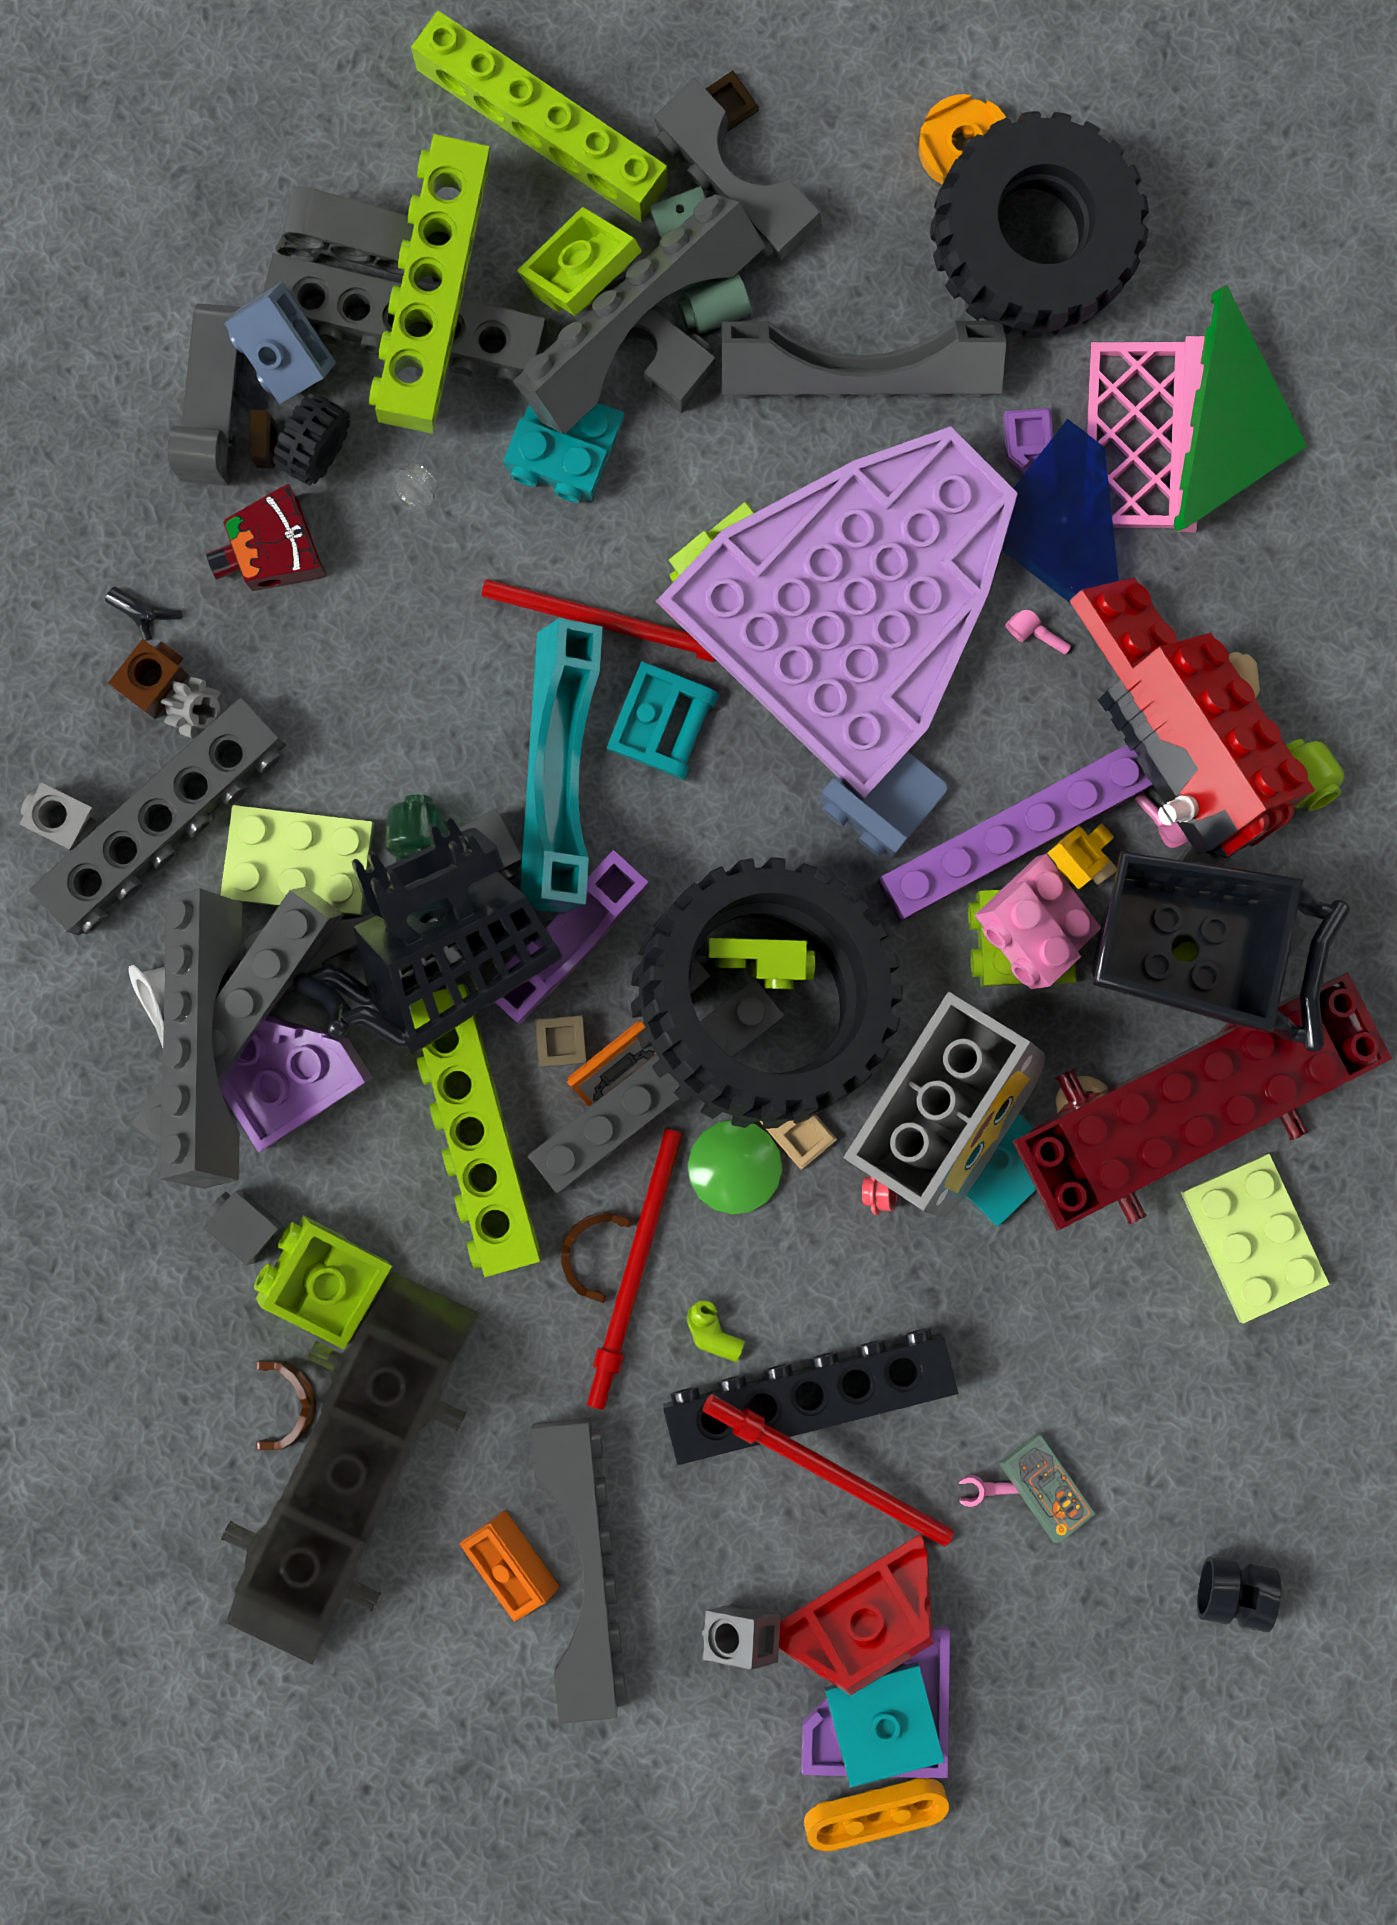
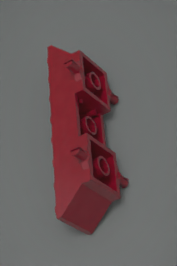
(1190, 1105)

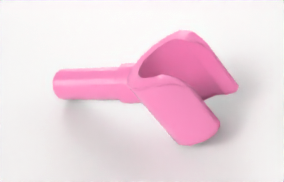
(1026, 623)
(1170, 834)
(985, 1489)

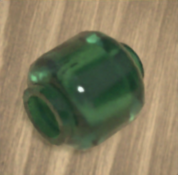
(409, 823)

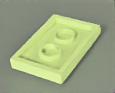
(292, 850)
(1254, 1238)

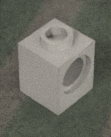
(78, 824)

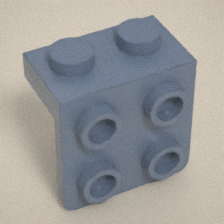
(890, 809)

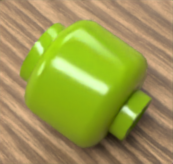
(1322, 770)

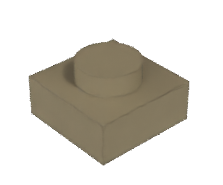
(561, 1041)

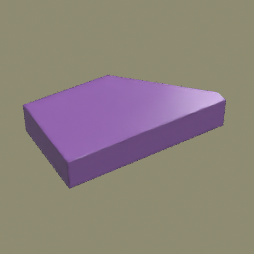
(1026, 435)

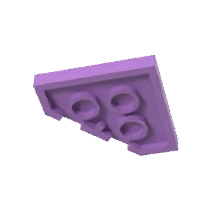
(290, 1078)
(819, 1739)

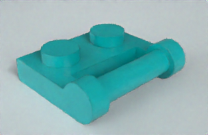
(647, 717)

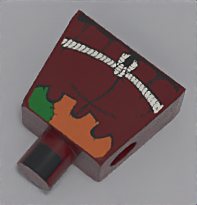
(268, 544)

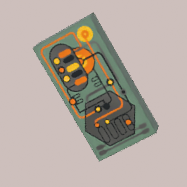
(1047, 1488)

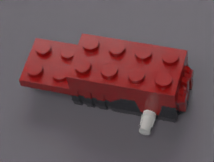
(1192, 724)

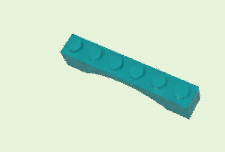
(553, 842)

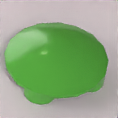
(734, 1167)

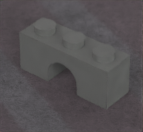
(681, 361)

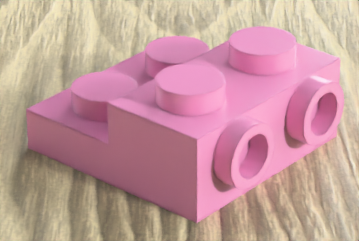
(1038, 923)

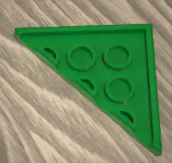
(1236, 417)

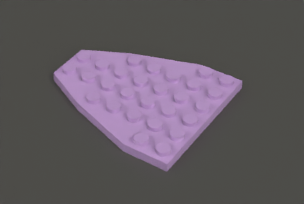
(854, 598)

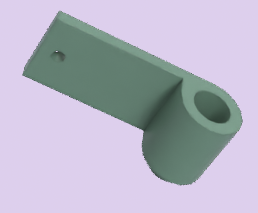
(708, 301)

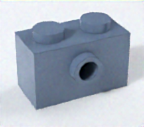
(279, 343)

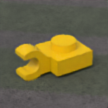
(1080, 855)

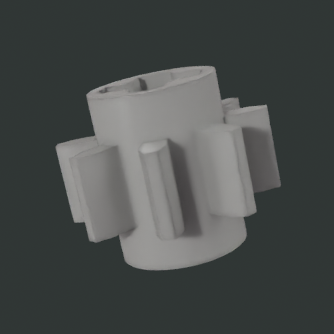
(191, 706)

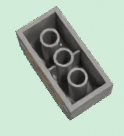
(947, 1107)

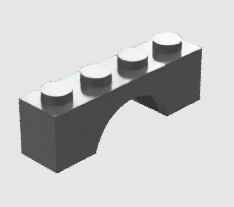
(695, 129)

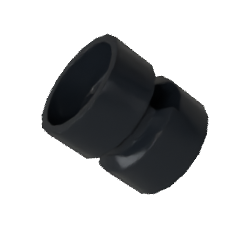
(1222, 1589)

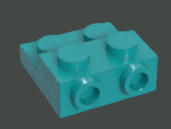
(566, 461)

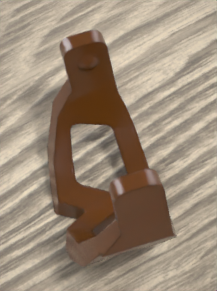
(565, 1252)
(306, 1396)

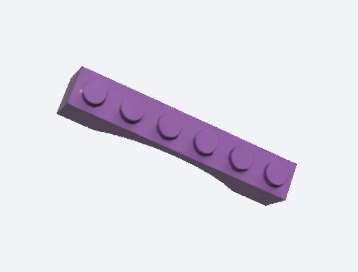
(1014, 832)

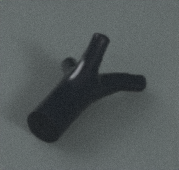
(139, 611)

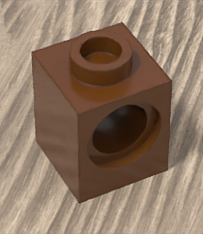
(129, 676)

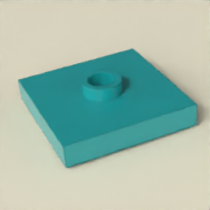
(1004, 1180)
(885, 1726)

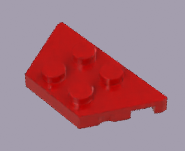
(865, 1621)

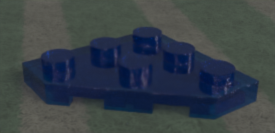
(1065, 516)

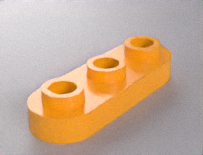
(876, 1814)

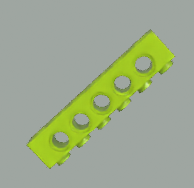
(539, 116)
(465, 168)
(520, 1244)

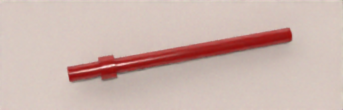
(595, 616)
(609, 1359)
(752, 1428)

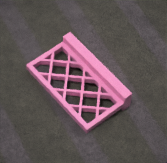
(1186, 381)

